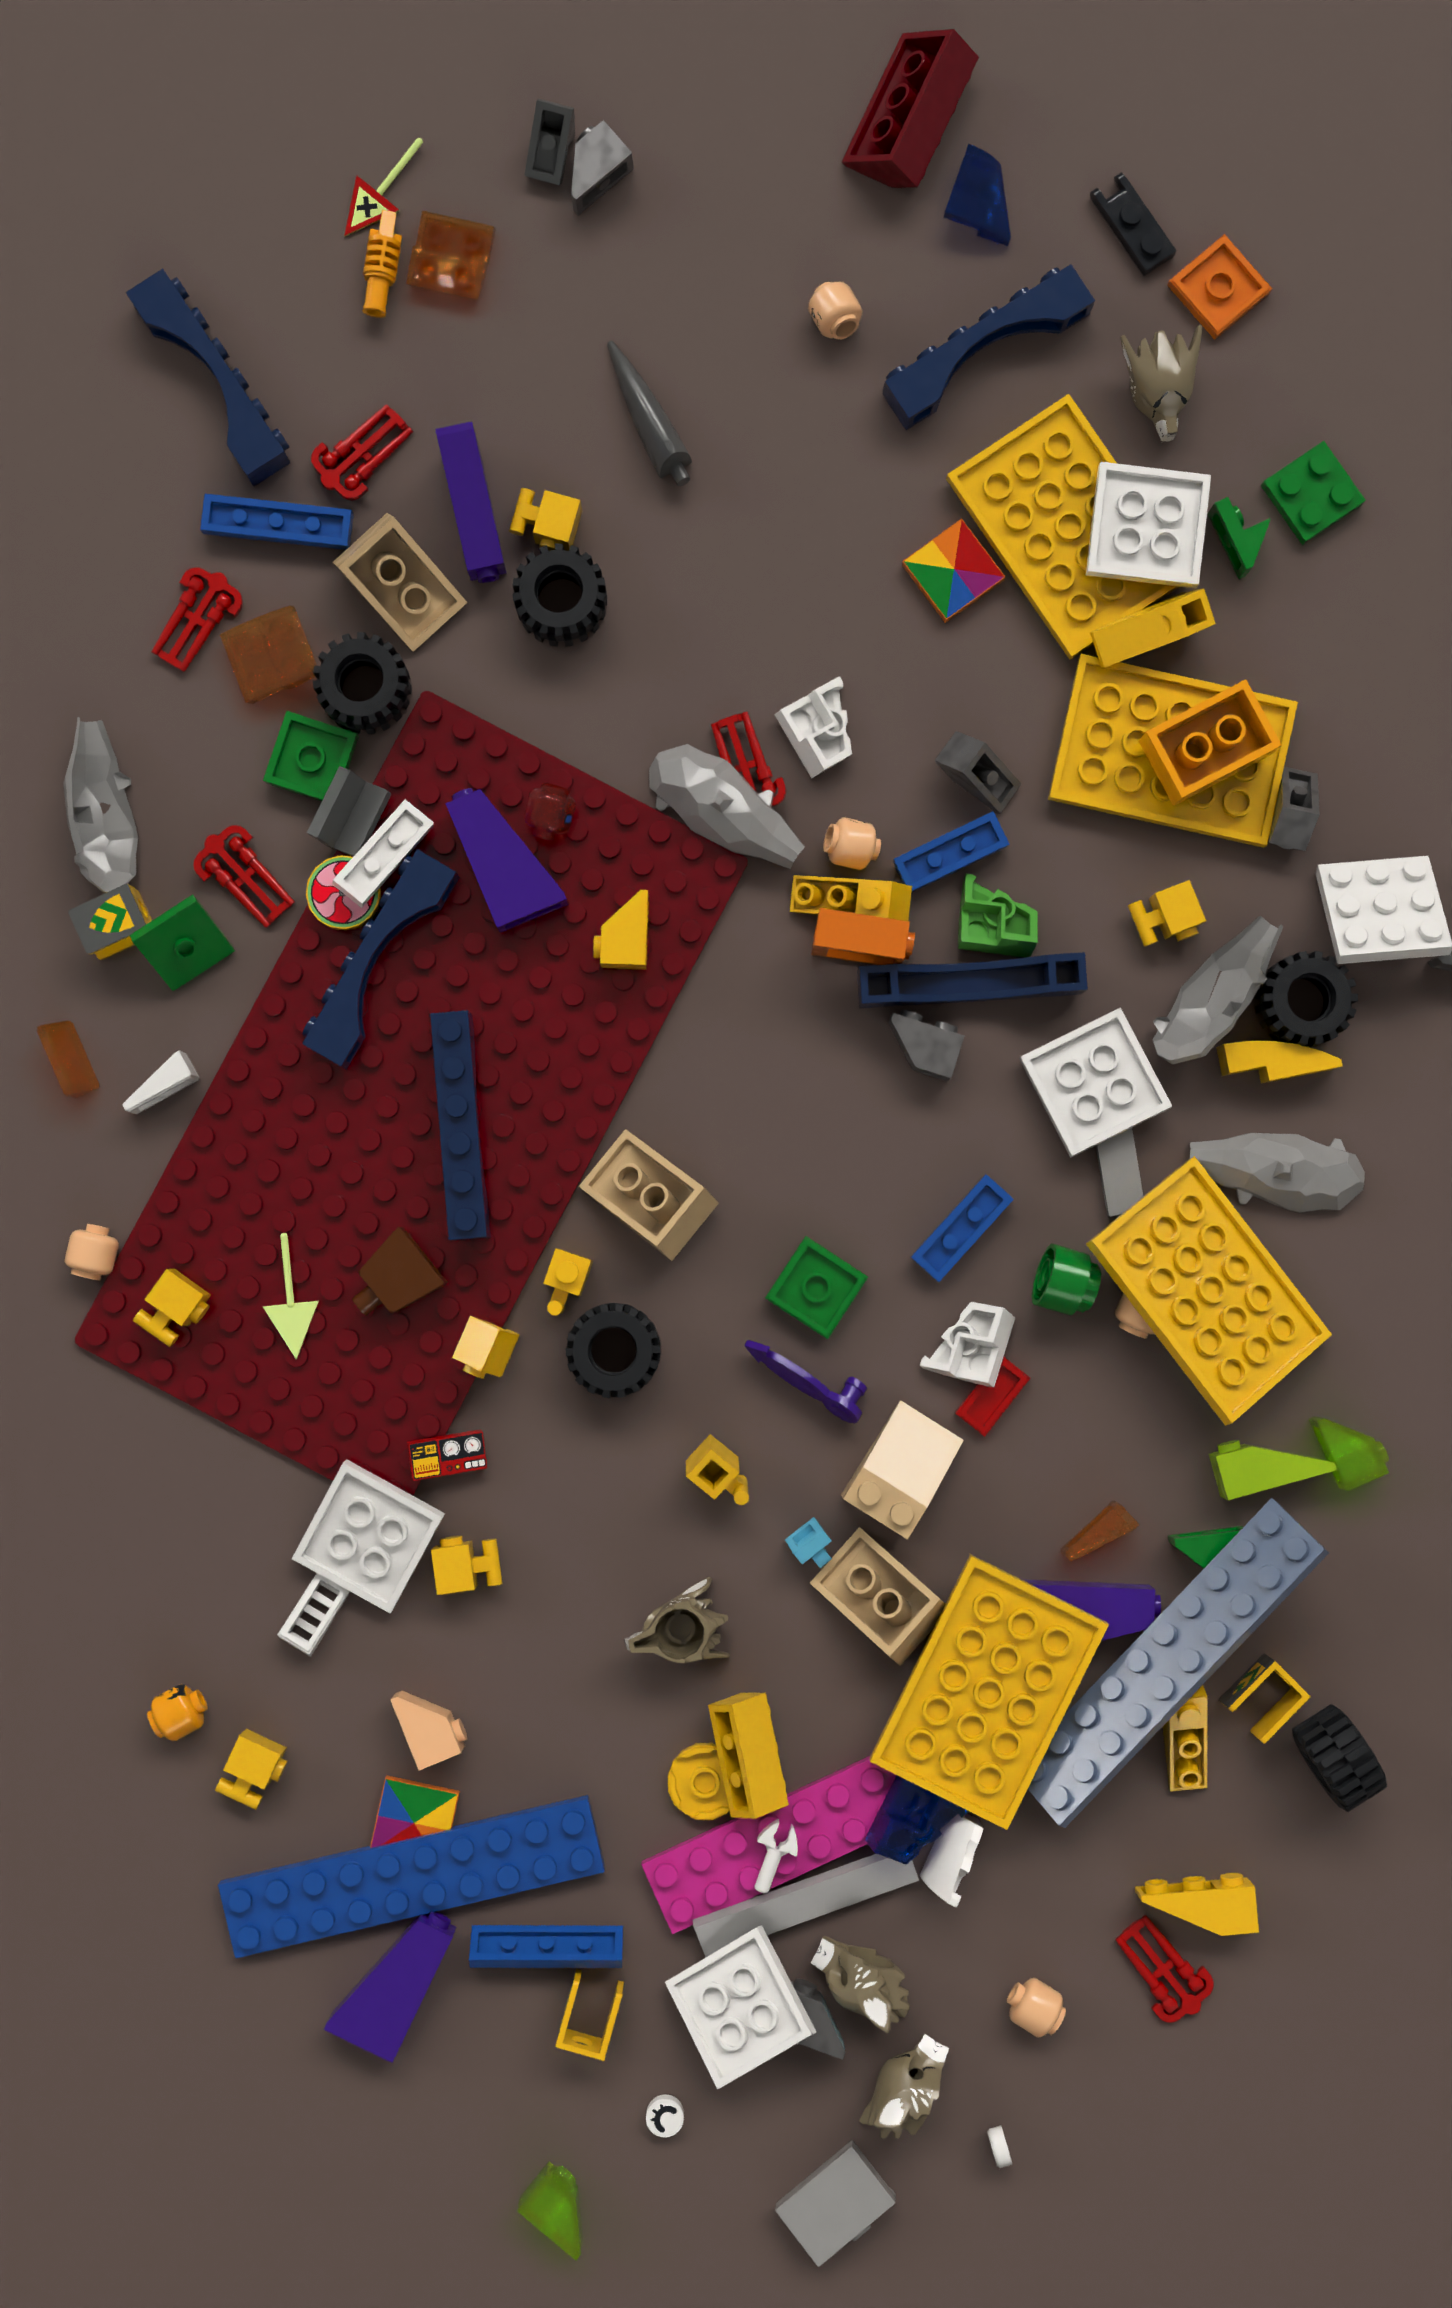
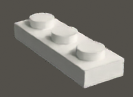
(383, 853)

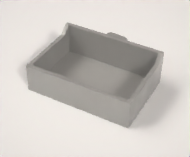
(835, 2203)

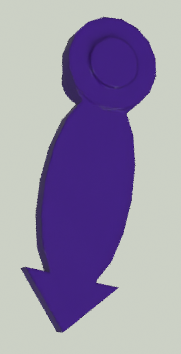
(841, 1405)

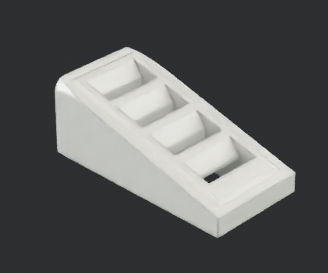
(167, 1080)
(299, 1642)

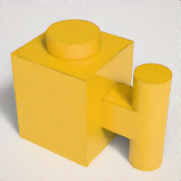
(553, 521)
(1173, 910)
(567, 1275)
(176, 1300)
(485, 1348)
(715, 1469)
(457, 1566)
(254, 1762)

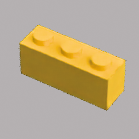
(748, 1755)

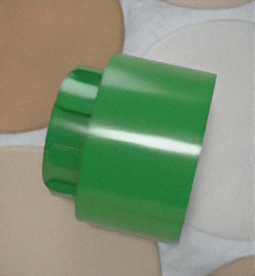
(1065, 1281)

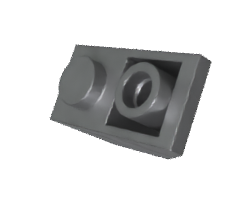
(925, 1046)

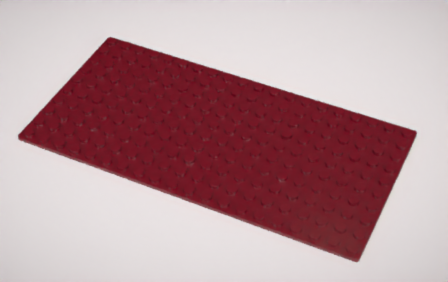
(358, 1149)

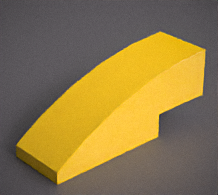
(1274, 1059)

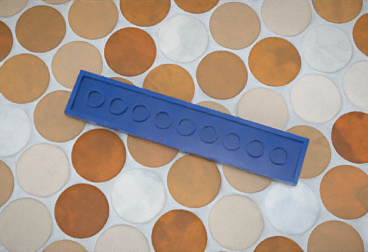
(411, 1876)

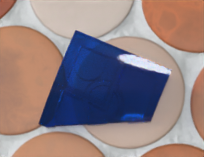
(980, 196)
(909, 1821)

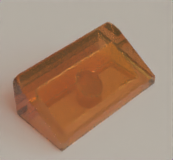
(68, 1058)

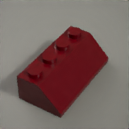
(911, 107)

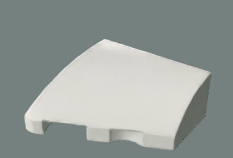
(818, 728)
(973, 1345)
(952, 1857)

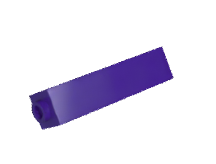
(471, 502)
(505, 868)
(1123, 1606)
(389, 1995)

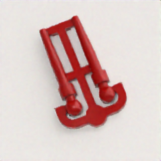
(331, 478)
(218, 583)
(763, 771)
(215, 845)
(1190, 2002)

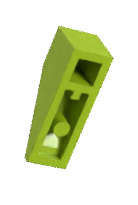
(1252, 1469)

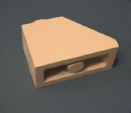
(428, 1729)

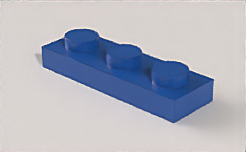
(951, 852)
(962, 1228)

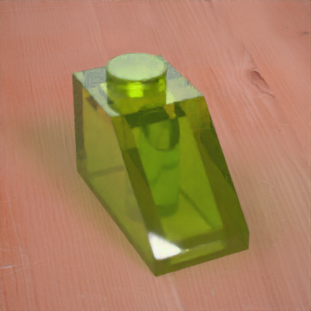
(1354, 1453)
(554, 2208)

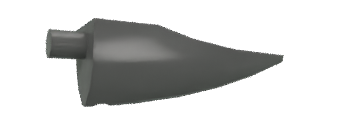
(651, 421)

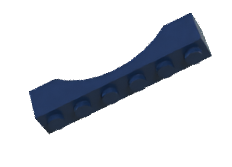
(1047, 308)
(169, 318)
(419, 892)
(970, 982)
(459, 1125)

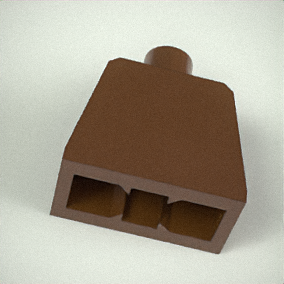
(397, 1275)

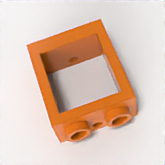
(862, 938)

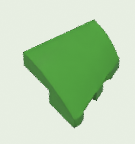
(995, 922)

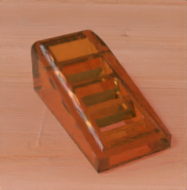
(1103, 1528)

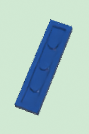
(276, 521)
(546, 1946)

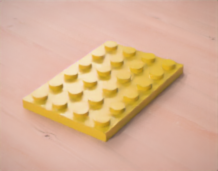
(1036, 510)
(1109, 772)
(1209, 1290)
(988, 1692)

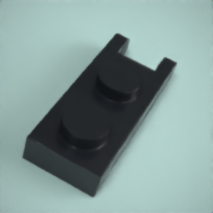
(1134, 226)

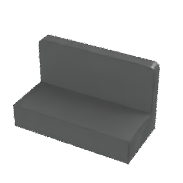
(348, 812)

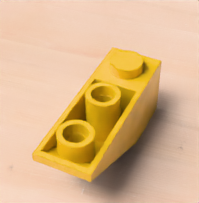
(1153, 627)
(857, 896)
(1187, 1744)
(1219, 1905)

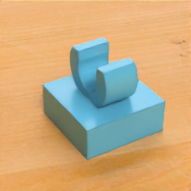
(810, 1543)

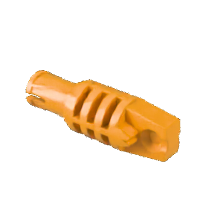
(381, 264)

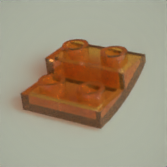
(451, 255)
(269, 654)

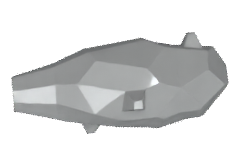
(722, 805)
(102, 842)
(1197, 1024)
(1283, 1170)

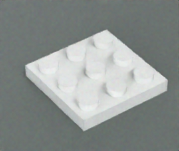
(1148, 525)
(1383, 910)
(1095, 1082)
(368, 1536)
(740, 2007)

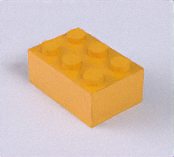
(1209, 742)

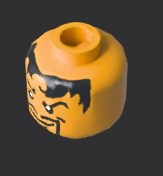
(177, 1712)

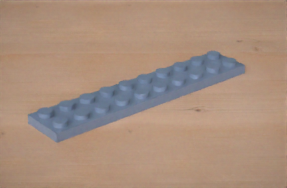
(1173, 1659)

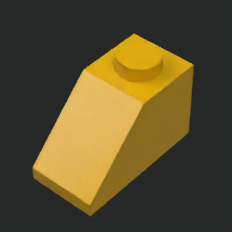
(625, 936)

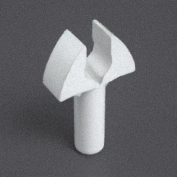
(773, 1854)

